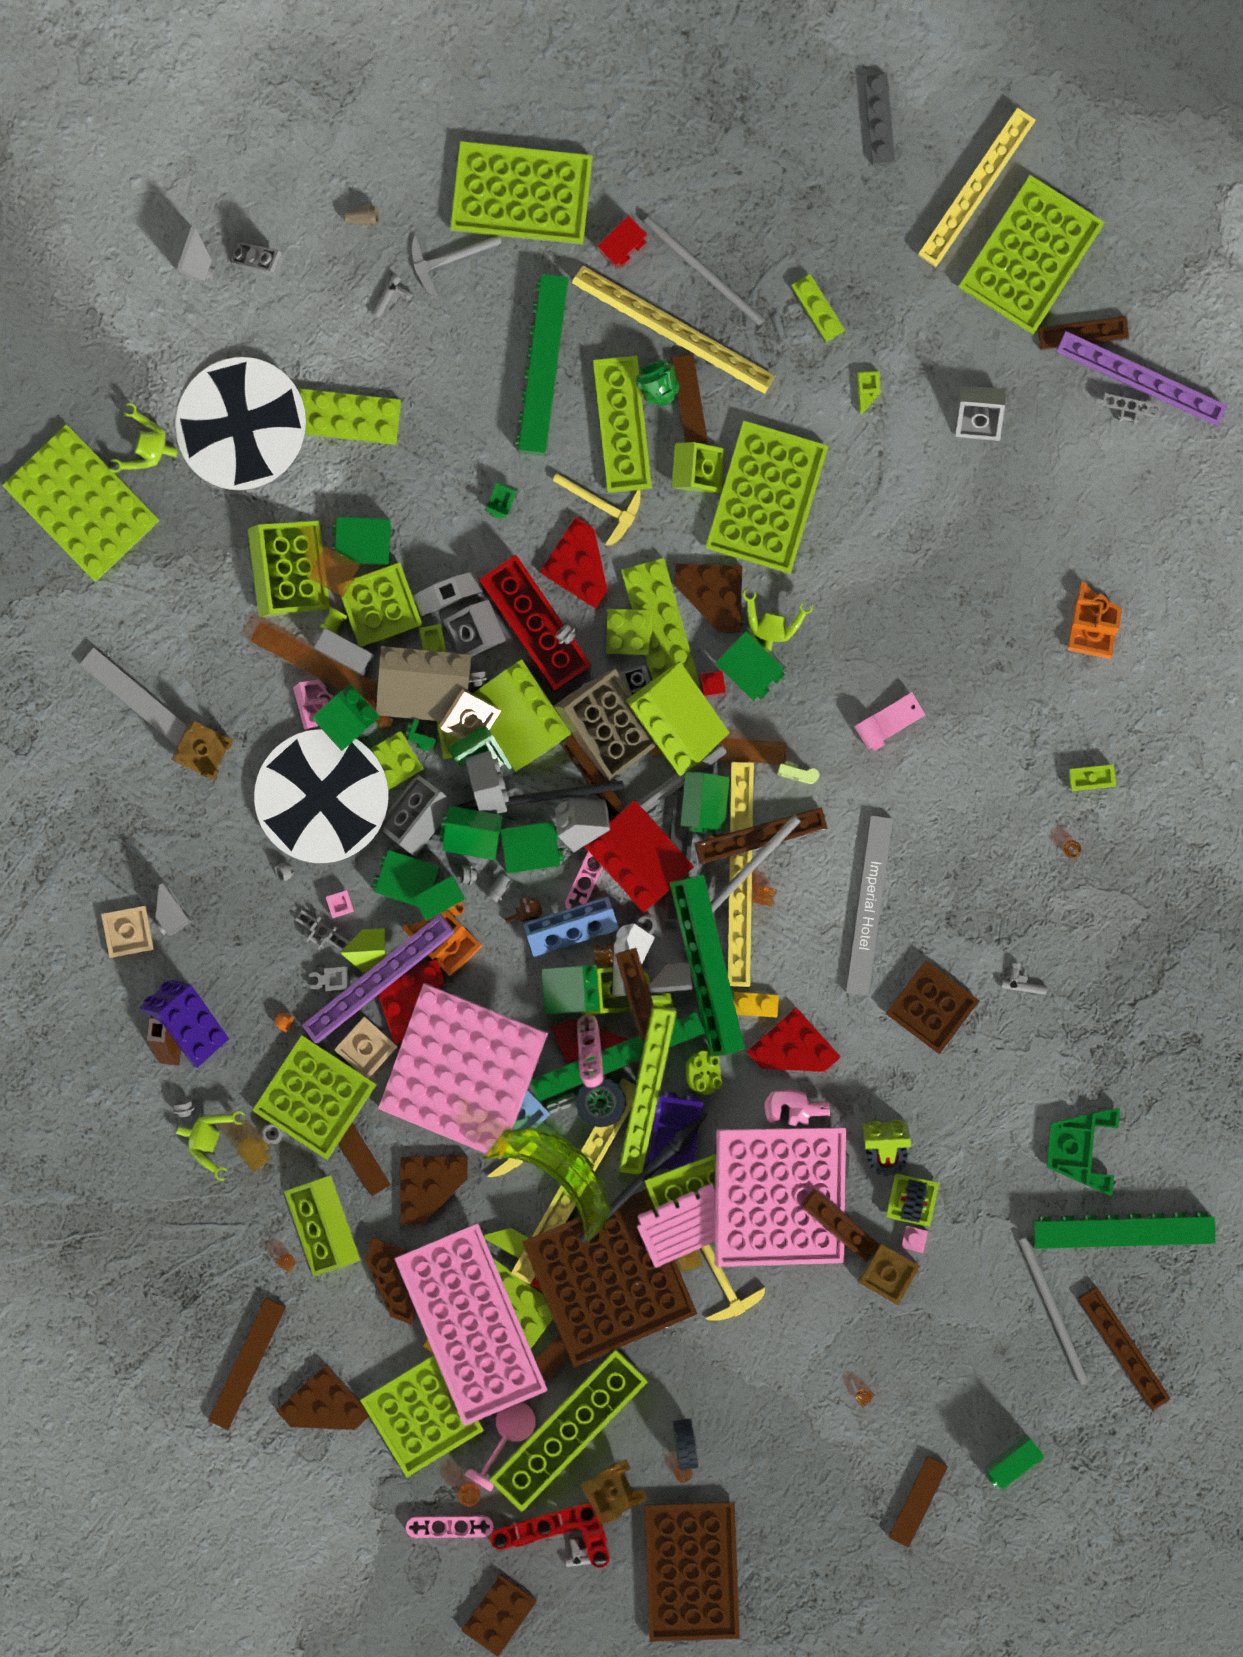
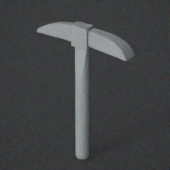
(423, 267)

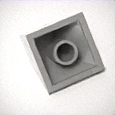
(195, 259)
(170, 912)
(672, 977)

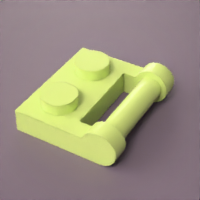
(791, 771)

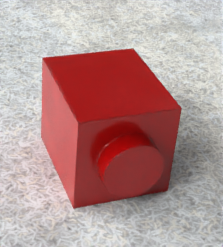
(713, 684)

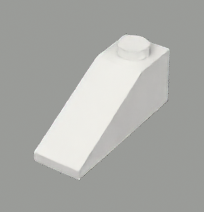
(629, 937)

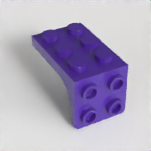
(186, 1019)
(670, 1117)

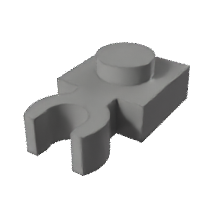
(333, 979)

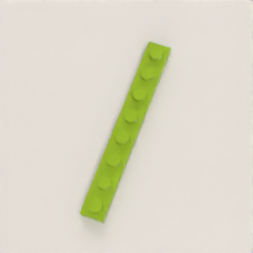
(647, 1089)

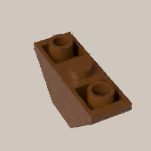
(162, 1043)

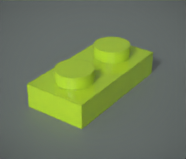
(1092, 777)

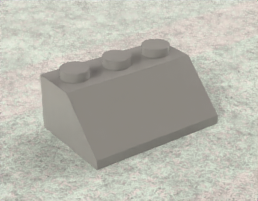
(416, 815)

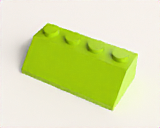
(322, 1225)

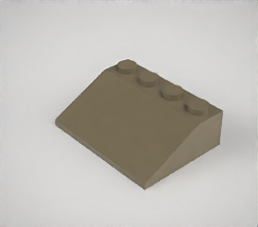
(420, 682)
(605, 724)

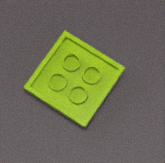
(381, 605)

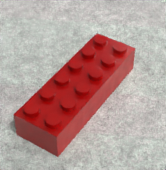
(534, 622)

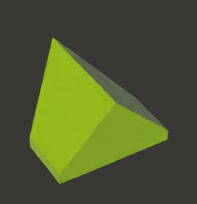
(366, 949)

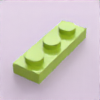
(817, 308)

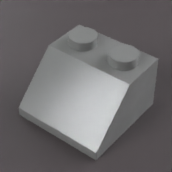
(980, 412)
(474, 629)
(581, 821)

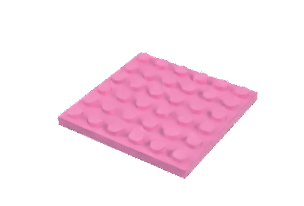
(462, 1069)
(760, 1193)

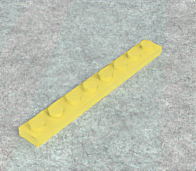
(976, 187)

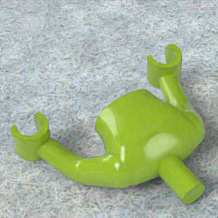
(149, 444)
(772, 625)
(204, 1138)

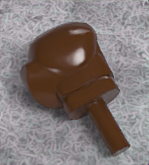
(528, 910)

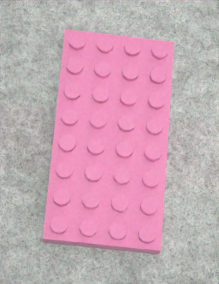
(471, 1324)

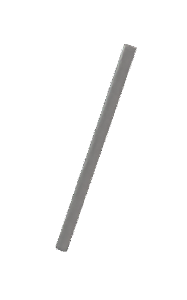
(703, 270)
(756, 860)
(1060, 1327)

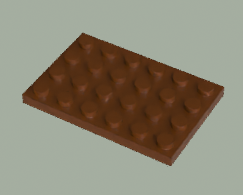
(692, 1571)

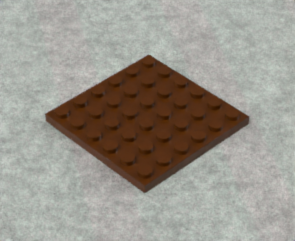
(607, 1287)

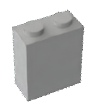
(343, 651)

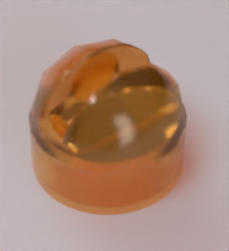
(1076, 846)
(286, 1262)
(864, 1396)
(679, 1477)

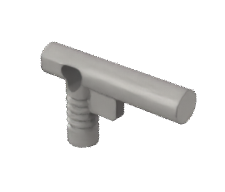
(391, 295)
(1021, 982)
(582, 1555)

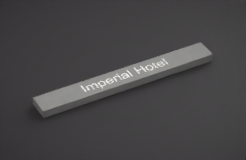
(869, 905)

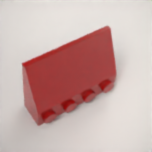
(639, 856)

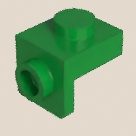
(501, 500)
(422, 742)

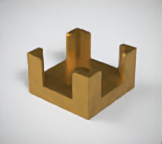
(201, 749)
(889, 1274)
(611, 1493)

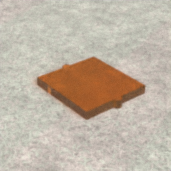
(334, 571)

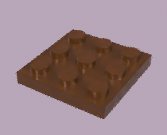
(932, 1007)

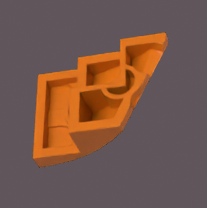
(1093, 624)
(453, 951)

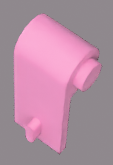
(889, 721)

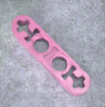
(584, 871)
(589, 1050)
(449, 1530)

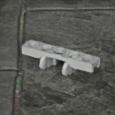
(1138, 410)
(330, 932)

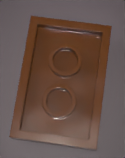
(499, 1615)

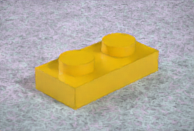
(756, 1004)

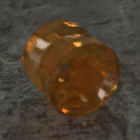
(764, 895)
(603, 955)
(468, 1498)

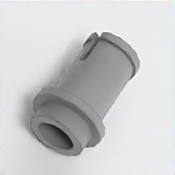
(498, 888)

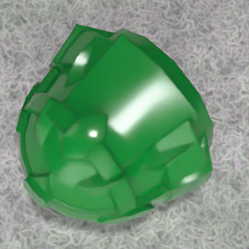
(658, 382)

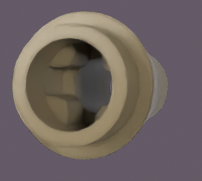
(363, 215)

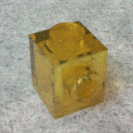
(254, 1153)
(690, 1261)

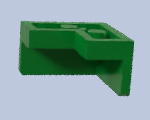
(476, 743)
(439, 898)

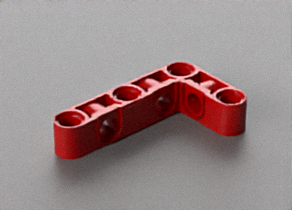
(560, 1523)

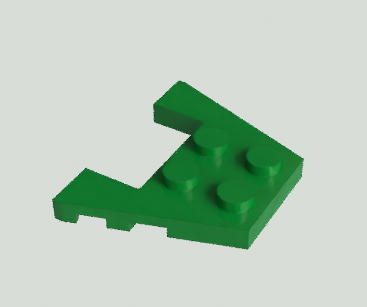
(1072, 1148)

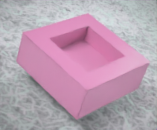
(339, 904)
(914, 1239)

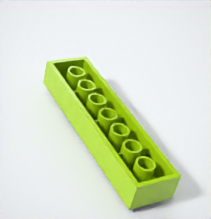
(568, 1429)

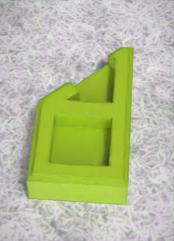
(868, 388)
(508, 1240)

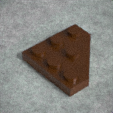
(713, 592)
(428, 1184)
(389, 1280)
(323, 1404)

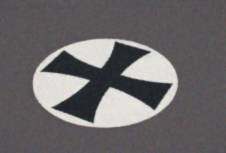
(240, 423)
(319, 798)

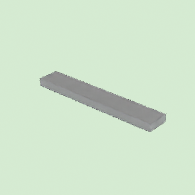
(134, 696)

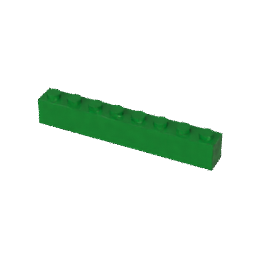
(543, 364)
(707, 965)
(612, 1058)
(1123, 1231)

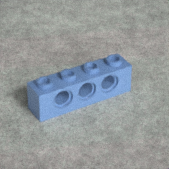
(578, 919)

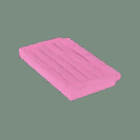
(681, 1228)

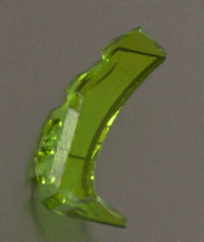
(564, 1164)

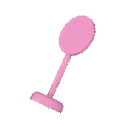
(513, 1424)

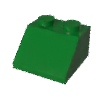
(346, 717)

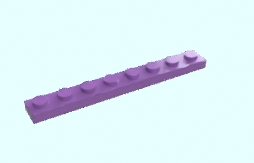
(1141, 378)
(378, 978)

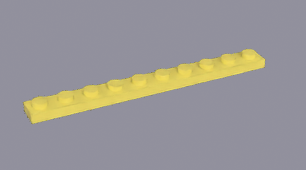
(673, 329)
(740, 899)
(563, 1204)

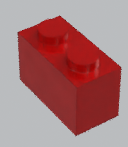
(622, 243)

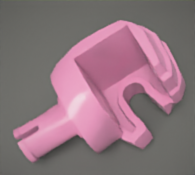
(799, 1107)

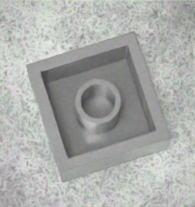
(487, 783)

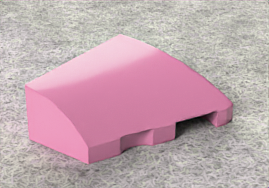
(311, 698)

